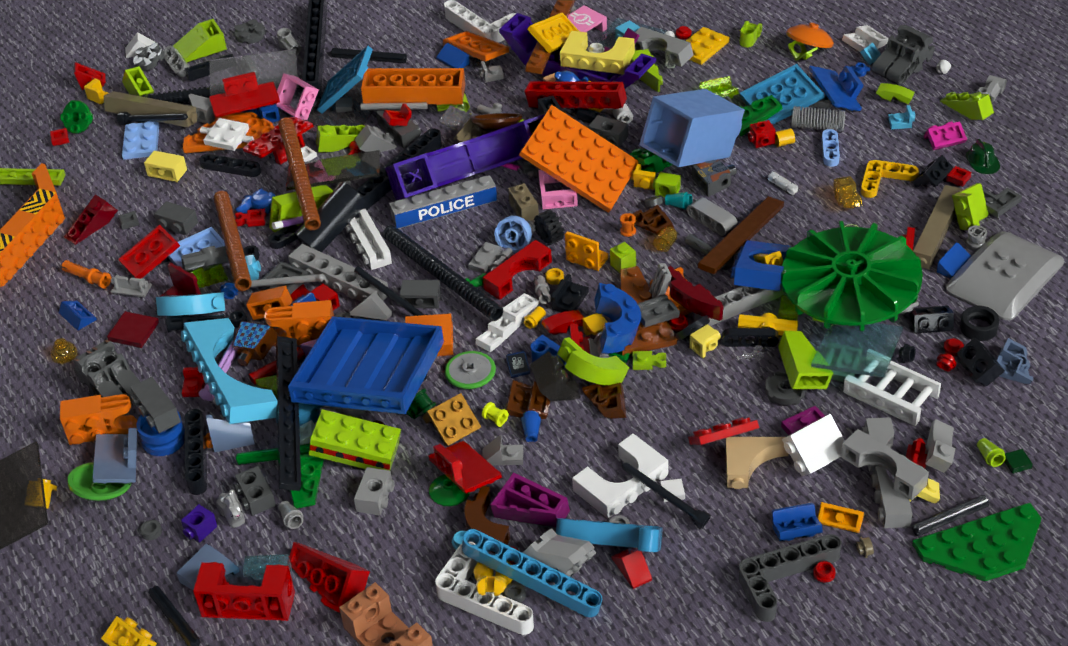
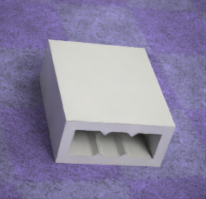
(814, 445)

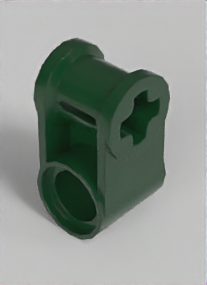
(420, 404)

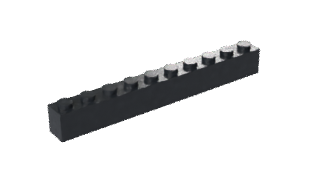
(315, 44)

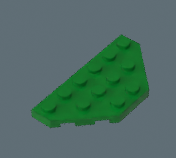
(984, 546)

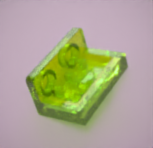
(720, 86)

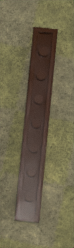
(740, 234)

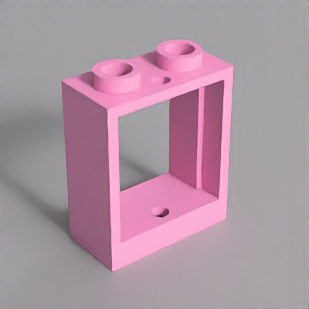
(289, 84)
(550, 199)

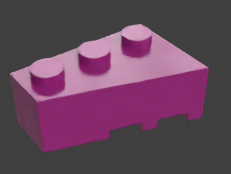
(529, 503)

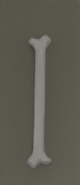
(288, 280)

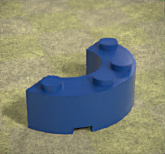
(623, 312)

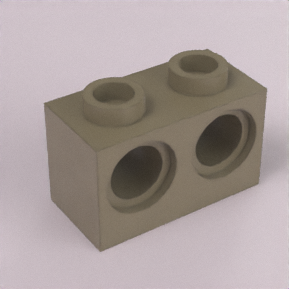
(523, 202)

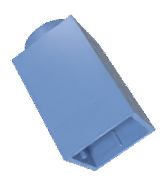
(691, 127)

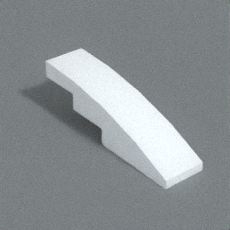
(511, 319)

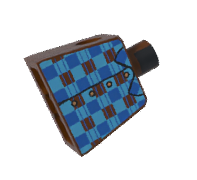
(253, 341)

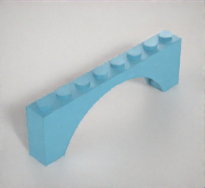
(237, 400)

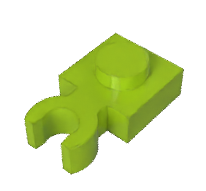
(645, 360)

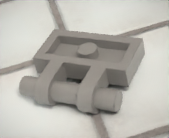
(487, 255)

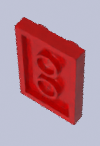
(149, 252)
(723, 431)

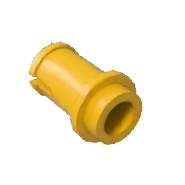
(531, 321)

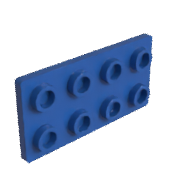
(840, 88)

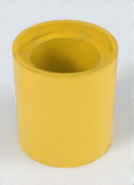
(784, 137)

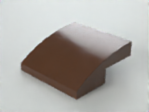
(526, 398)

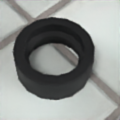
(979, 333)

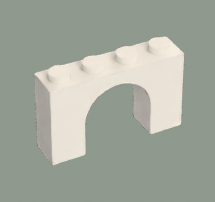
(612, 497)

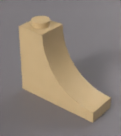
(746, 454)

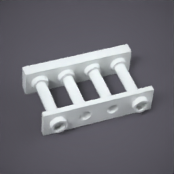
(893, 403)

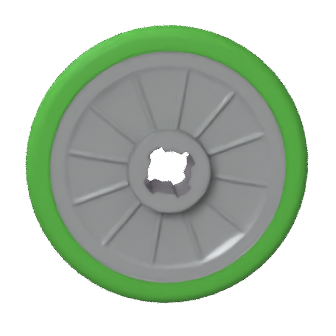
(470, 370)

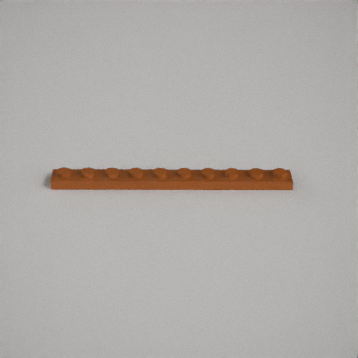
(539, 55)

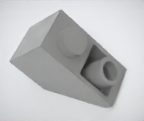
(203, 108)
(373, 139)

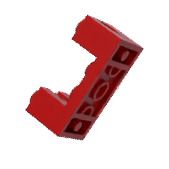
(223, 600)

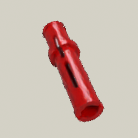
(270, 369)

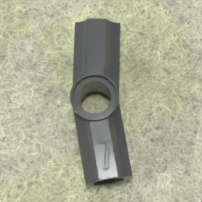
(206, 258)

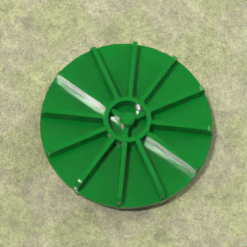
(851, 276)

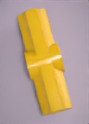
(767, 320)

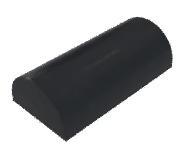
(334, 215)

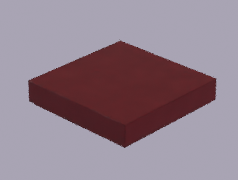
(133, 329)

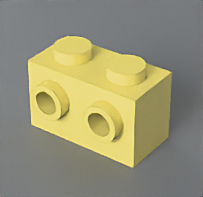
(165, 166)

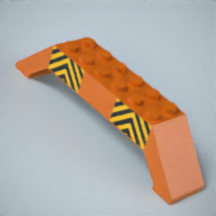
(29, 225)

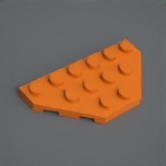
(257, 128)

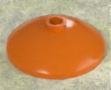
(810, 35)

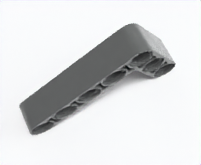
(780, 563)

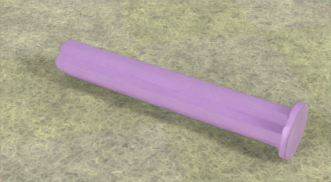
(224, 364)

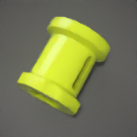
(495, 414)

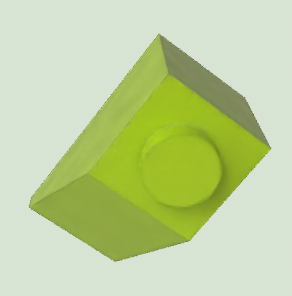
(136, 82)

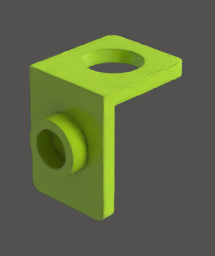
(803, 54)

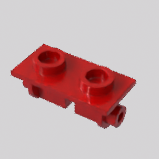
(916, 452)

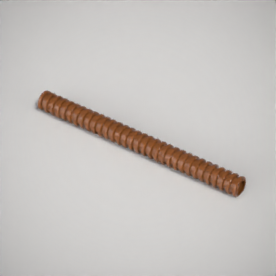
(299, 174)
(232, 241)

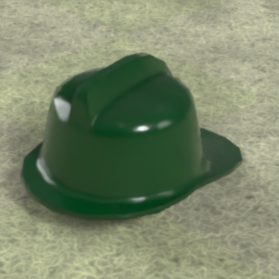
(982, 158)

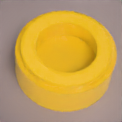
(554, 276)

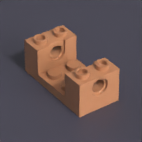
(371, 619)

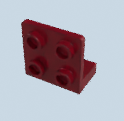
(183, 282)

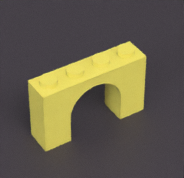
(613, 61)

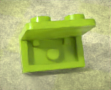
(970, 206)

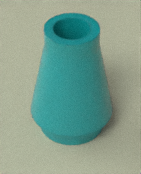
(679, 200)

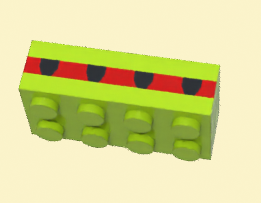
(354, 441)

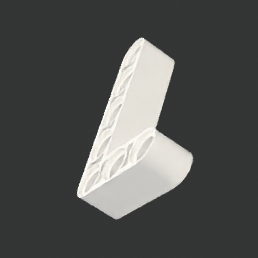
(473, 23)
(456, 590)

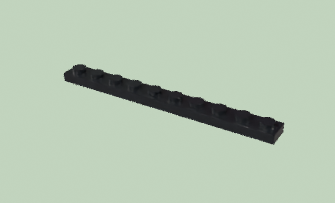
(287, 416)

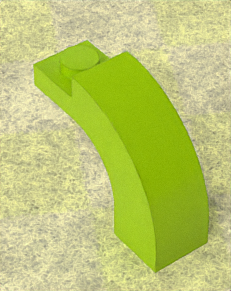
(592, 368)

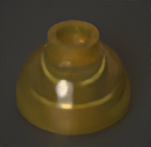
(63, 351)

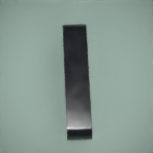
(195, 452)

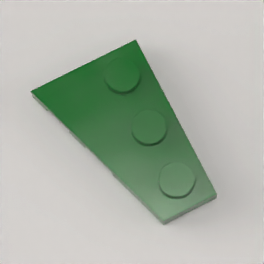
(758, 112)
(310, 478)

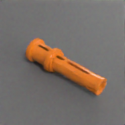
(91, 275)

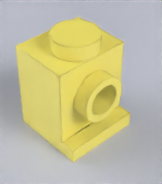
(704, 340)

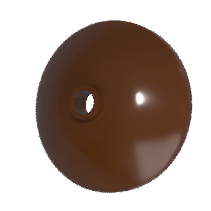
(496, 120)

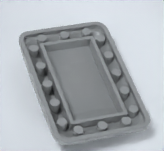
(1004, 274)

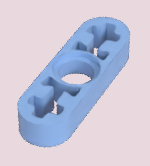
(830, 143)

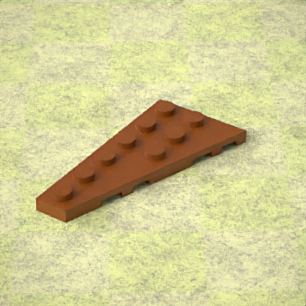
(648, 337)

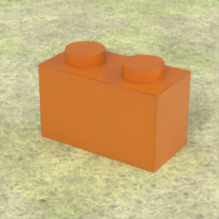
(263, 300)

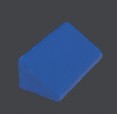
(453, 56)
(953, 260)
(76, 314)

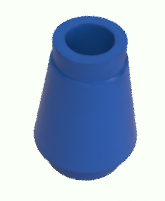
(531, 425)

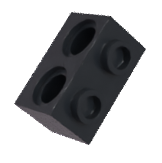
(981, 360)

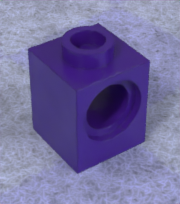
(198, 523)

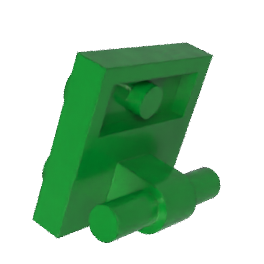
(646, 157)

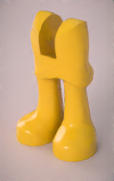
(487, 582)

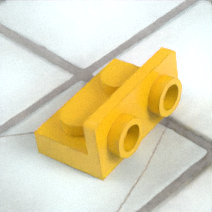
(125, 633)

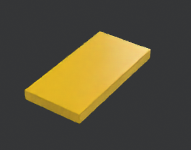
(552, 31)

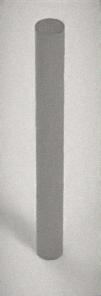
(392, 106)

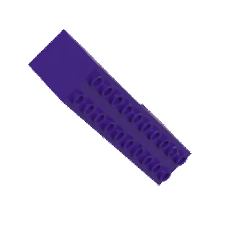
(460, 160)

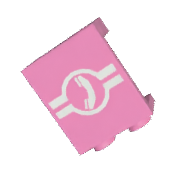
(586, 19)

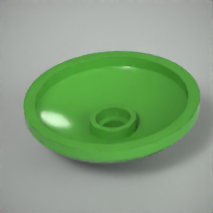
(81, 484)

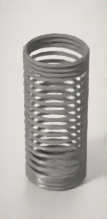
(838, 124)

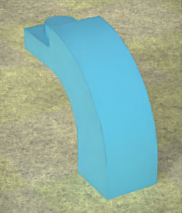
(190, 304)

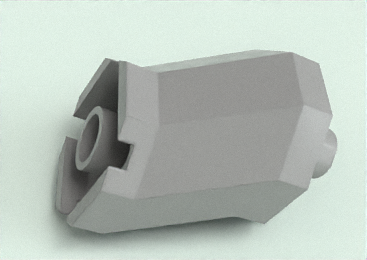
(561, 552)

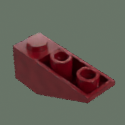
(94, 217)

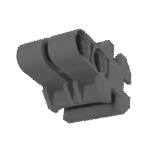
(904, 54)
(105, 371)

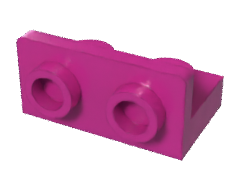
(945, 135)

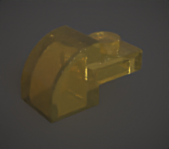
(846, 192)

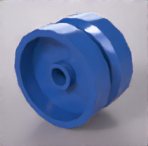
(160, 443)

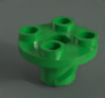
(76, 116)

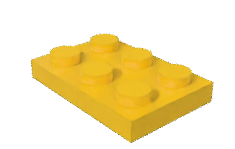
(706, 44)

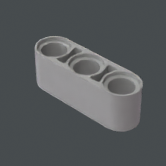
(712, 216)

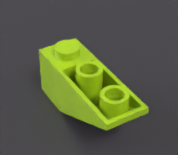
(651, 76)
(973, 106)
(336, 137)

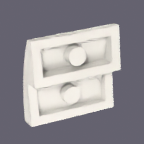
(863, 37)

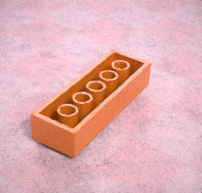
(414, 85)

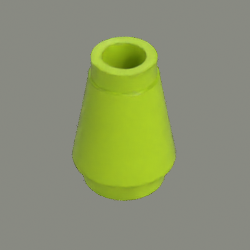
(991, 453)

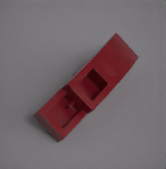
(694, 297)

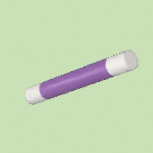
(288, 222)

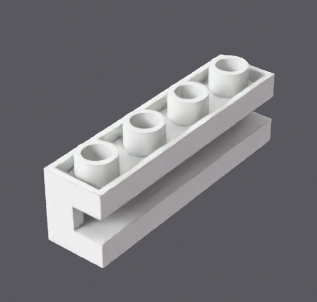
(369, 241)

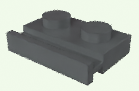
(657, 311)

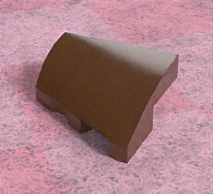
(653, 219)
(607, 399)

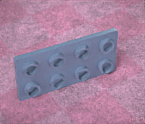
(115, 458)

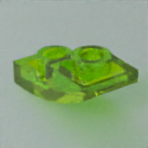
(212, 276)

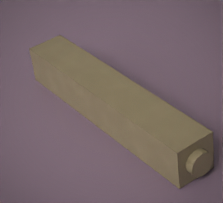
(137, 105)
(936, 227)

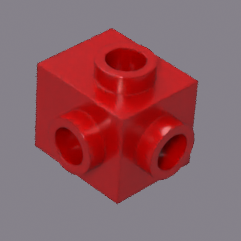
(762, 134)

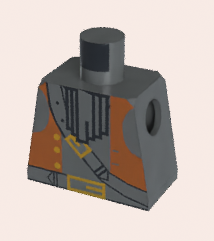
(712, 176)

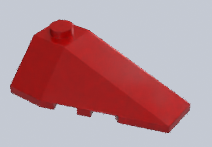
(329, 575)

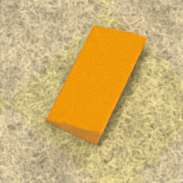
(840, 517)

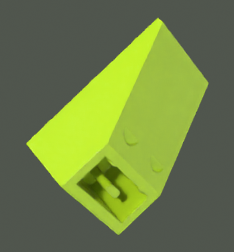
(201, 41)

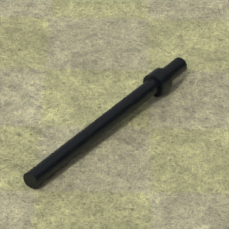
(388, 292)

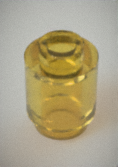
(665, 239)

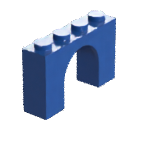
(754, 274)

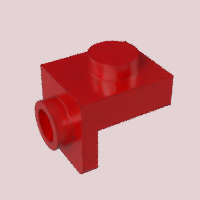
(398, 117)

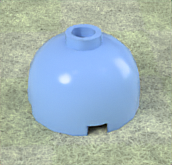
(513, 230)

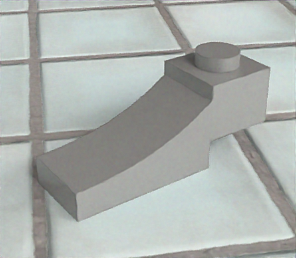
(939, 446)

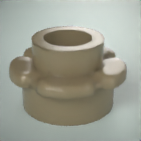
(865, 546)

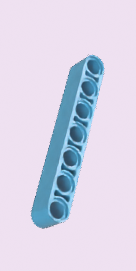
(536, 582)

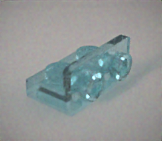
(255, 566)

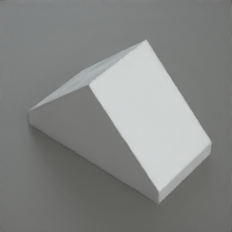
(137, 42)

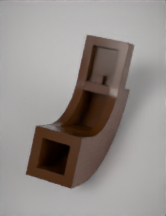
(476, 519)

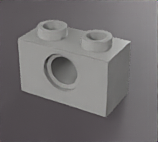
(374, 491)

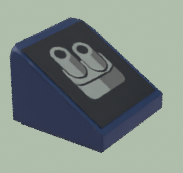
(517, 364)

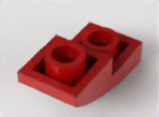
(559, 322)

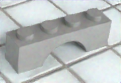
(677, 50)
(864, 450)

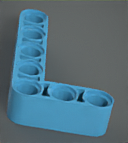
(614, 534)

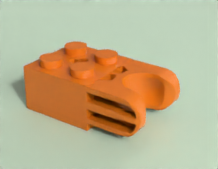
(301, 321)
(95, 415)

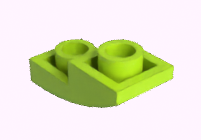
(888, 91)

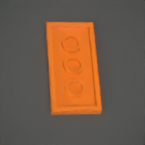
(477, 45)

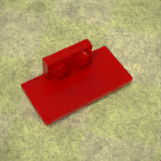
(243, 94)
(272, 141)
(464, 466)

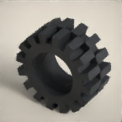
(549, 227)

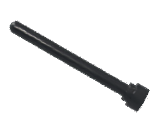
(125, 118)
(699, 517)

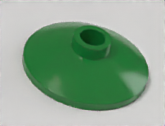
(444, 494)

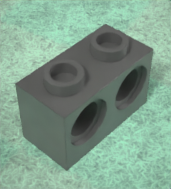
(255, 491)

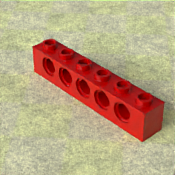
(578, 94)

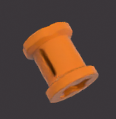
(627, 221)

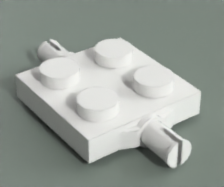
(226, 134)

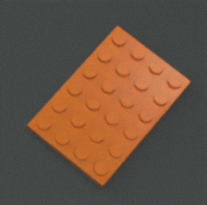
(579, 158)

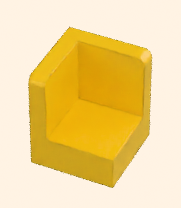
(94, 91)
(593, 324)

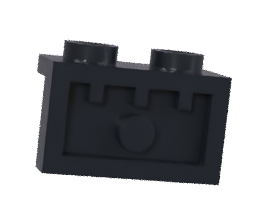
(934, 172)
(568, 295)
(932, 319)

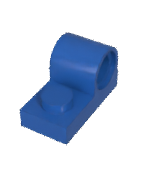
(542, 346)

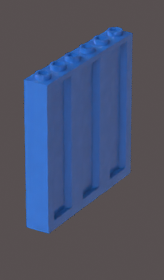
(367, 365)

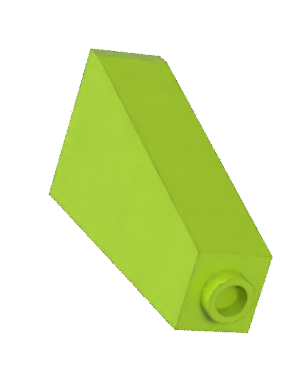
(287, 205)
(797, 357)

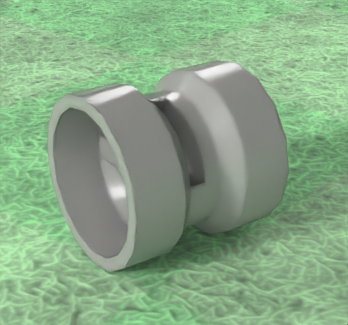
(976, 237)

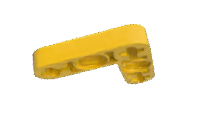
(909, 173)

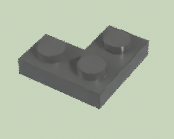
(1001, 202)

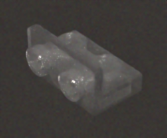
(455, 118)

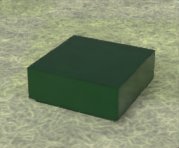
(1017, 461)

